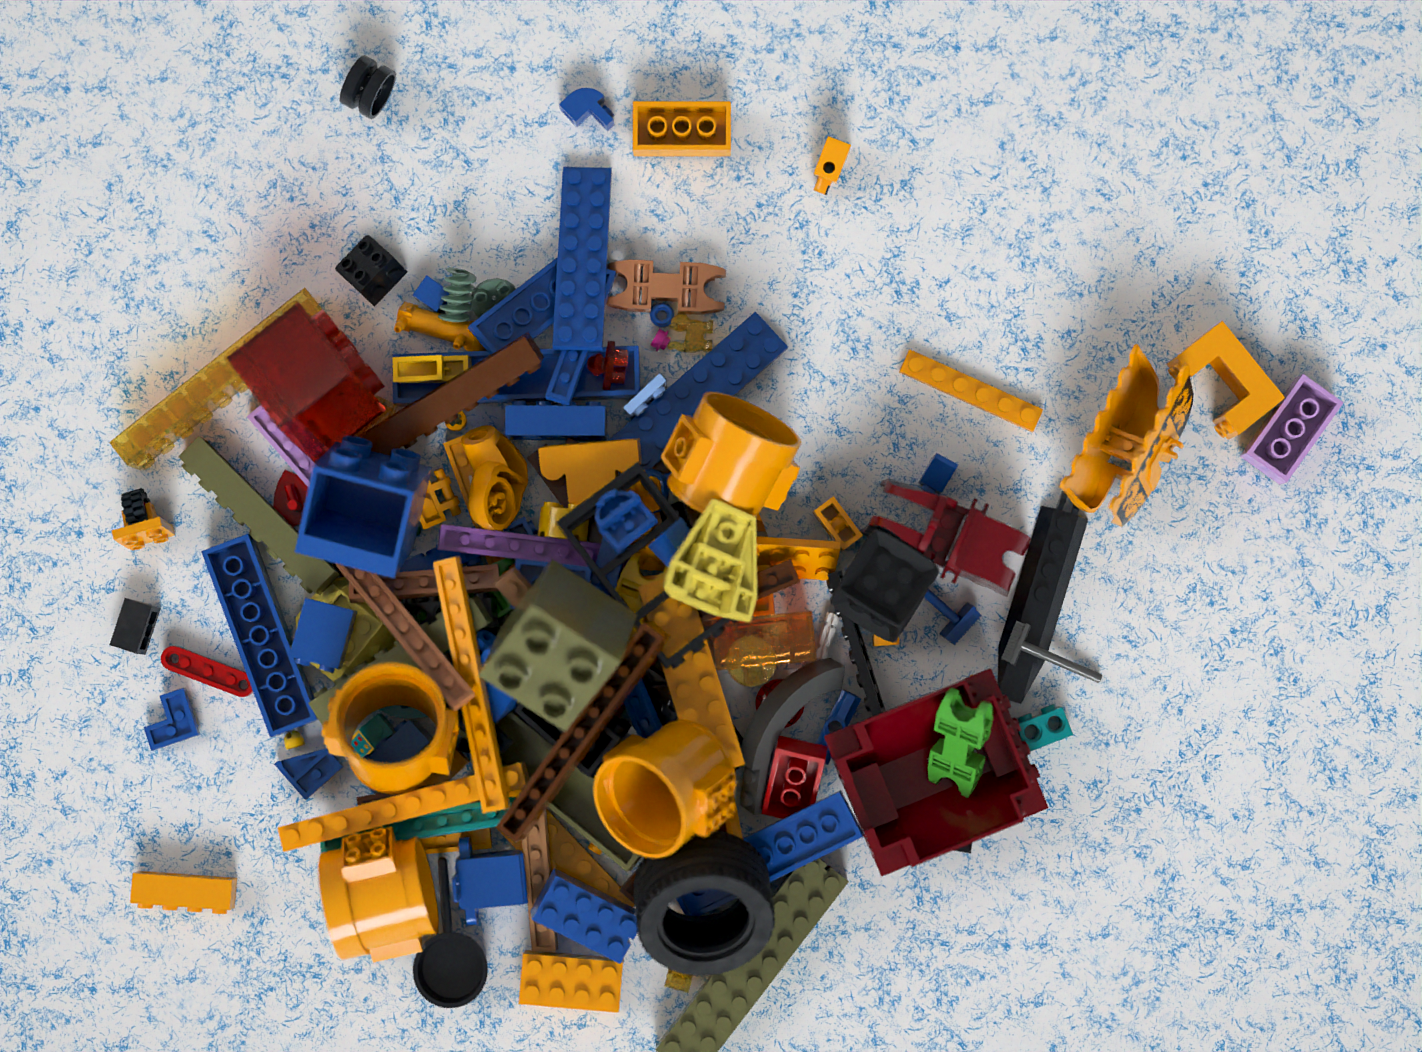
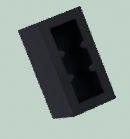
(135, 626)

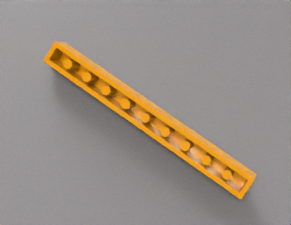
(393, 809)

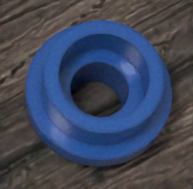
(661, 307)

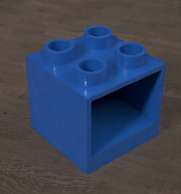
(363, 507)

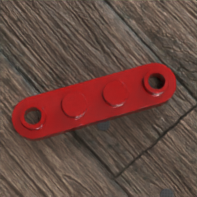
(206, 671)

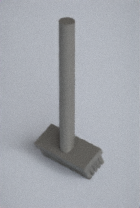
(1018, 642)

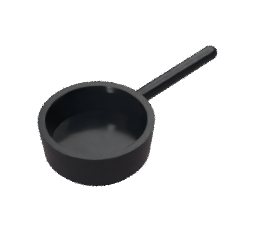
(451, 964)

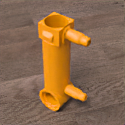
(428, 323)

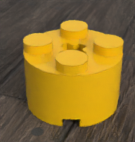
(550, 514)

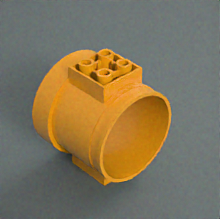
(731, 456)
(382, 687)
(665, 788)
(377, 895)

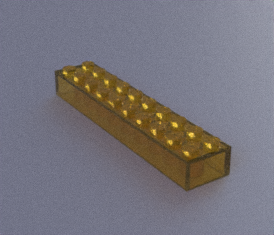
(193, 400)

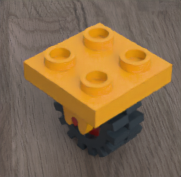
(140, 522)

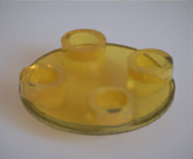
(751, 661)

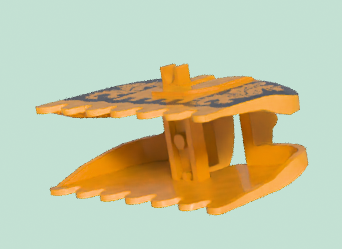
(1135, 432)

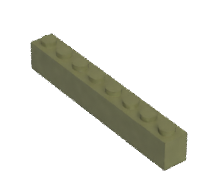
(256, 513)
(436, 633)

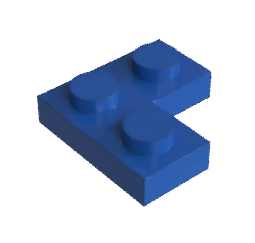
(179, 723)

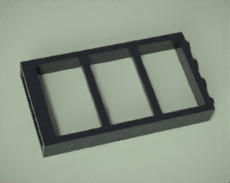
(587, 510)

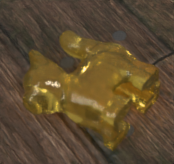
(694, 331)

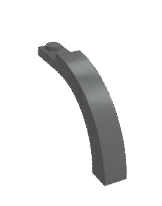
(772, 717)

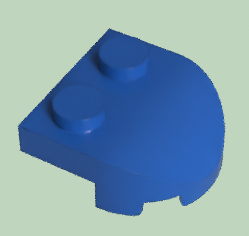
(622, 518)

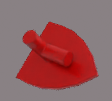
(290, 497)

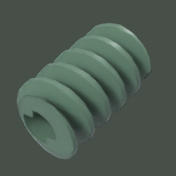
(458, 296)

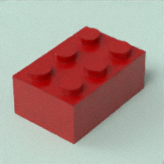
(793, 777)

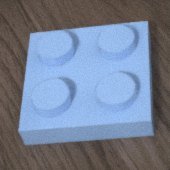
(645, 397)

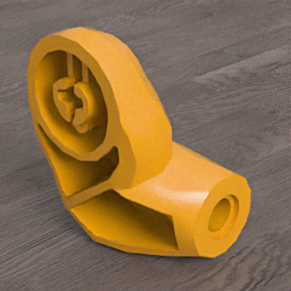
(497, 478)

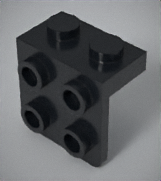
(371, 270)

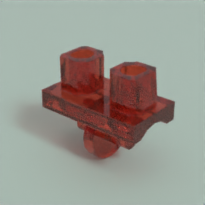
(605, 365)

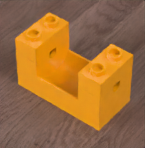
(1239, 372)

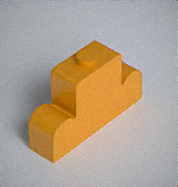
(588, 464)

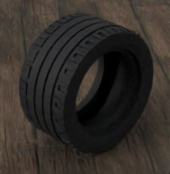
(712, 941)

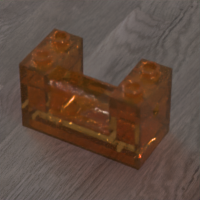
(787, 633)

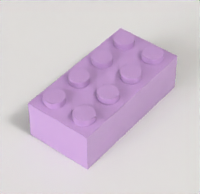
(1291, 429)

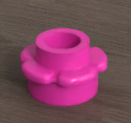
(660, 340)

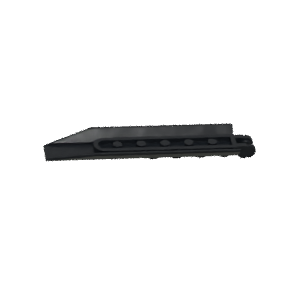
(1040, 592)

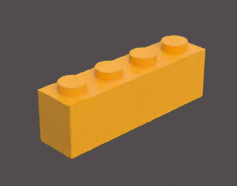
(183, 890)

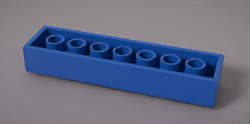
(260, 634)

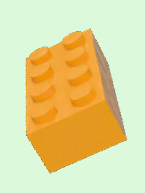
(682, 128)
(570, 981)

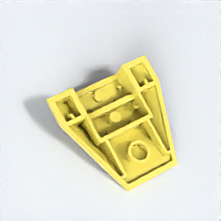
(717, 564)

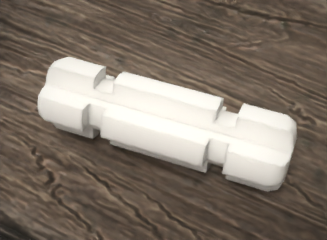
(826, 635)

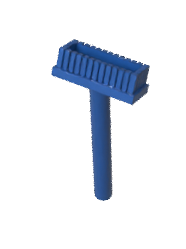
(959, 622)

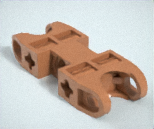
(666, 287)

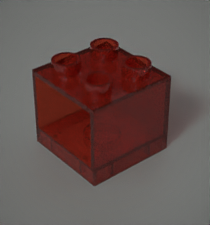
(309, 380)

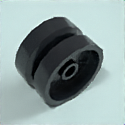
(367, 87)

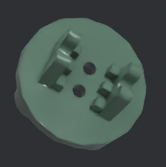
(483, 294)

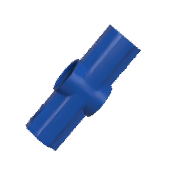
(842, 712)

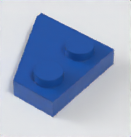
(309, 770)

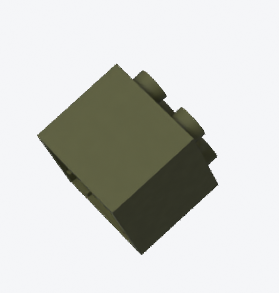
(559, 645)

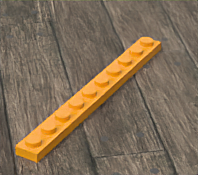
(468, 665)

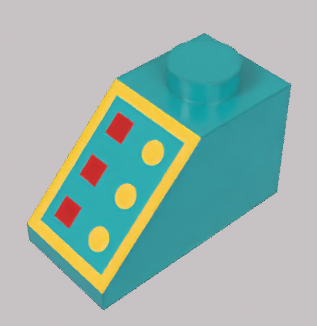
(371, 734)

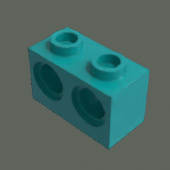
(1044, 735)

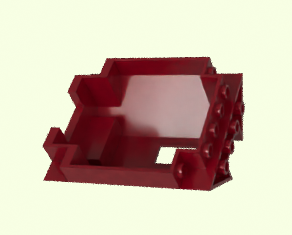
(889, 788)

